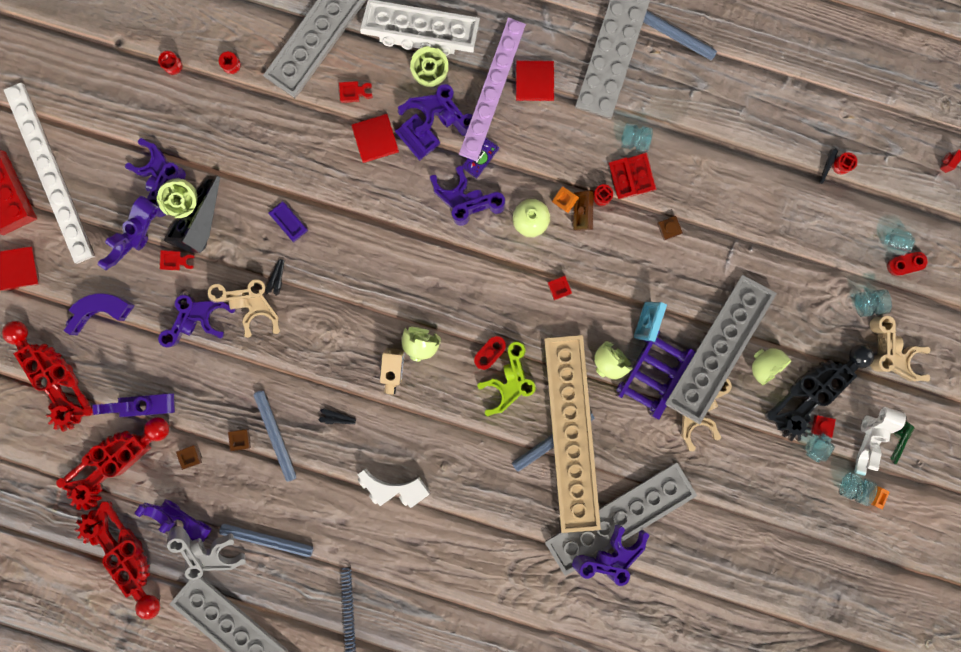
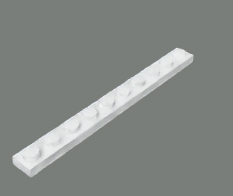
(49, 173)

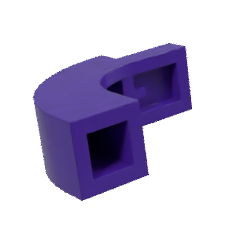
(95, 303)

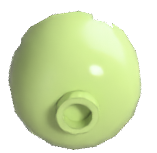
(429, 66)
(177, 198)
(531, 217)
(419, 344)
(611, 362)
(768, 364)

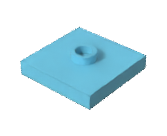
(650, 321)

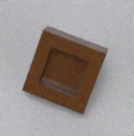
(669, 228)
(239, 440)
(189, 457)

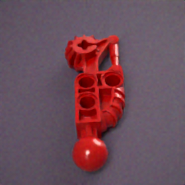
(48, 366)
(85, 492)
(132, 562)

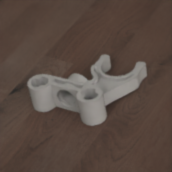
(201, 559)

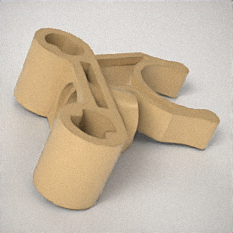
(247, 299)
(890, 351)
(688, 425)

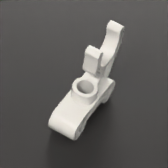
(877, 431)

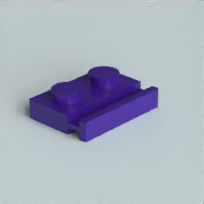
(421, 145)

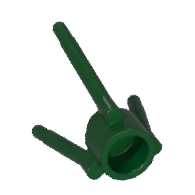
(903, 434)

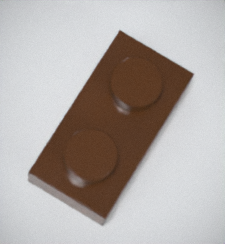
(583, 211)

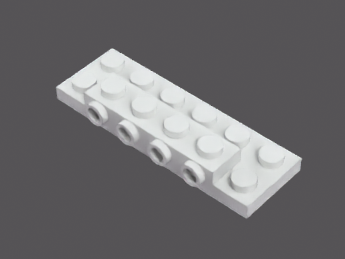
(419, 27)

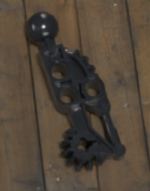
(820, 377)

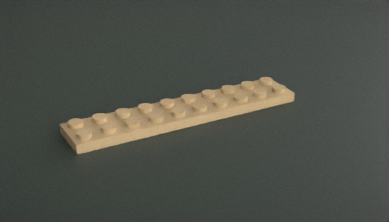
(572, 434)

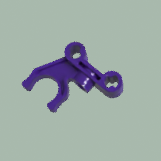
(438, 106)
(159, 169)
(467, 203)
(133, 232)
(188, 319)
(131, 406)
(167, 516)
(613, 564)

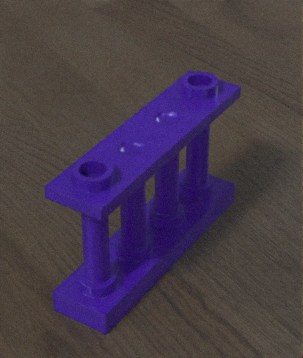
(665, 390)

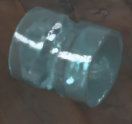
(636, 137)
(875, 302)
(855, 488)

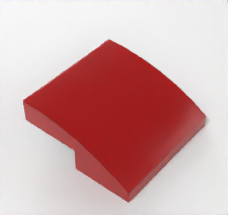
(534, 80)
(375, 138)
(632, 176)
(17, 269)

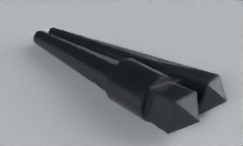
(830, 160)
(276, 279)
(334, 417)

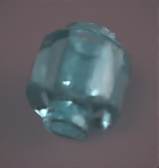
(899, 241)
(819, 447)

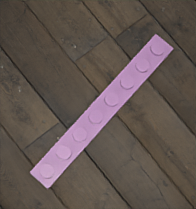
(492, 89)

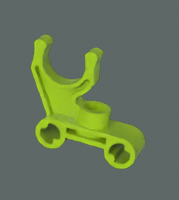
(515, 380)

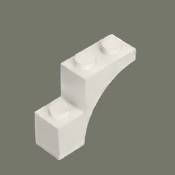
(381, 492)

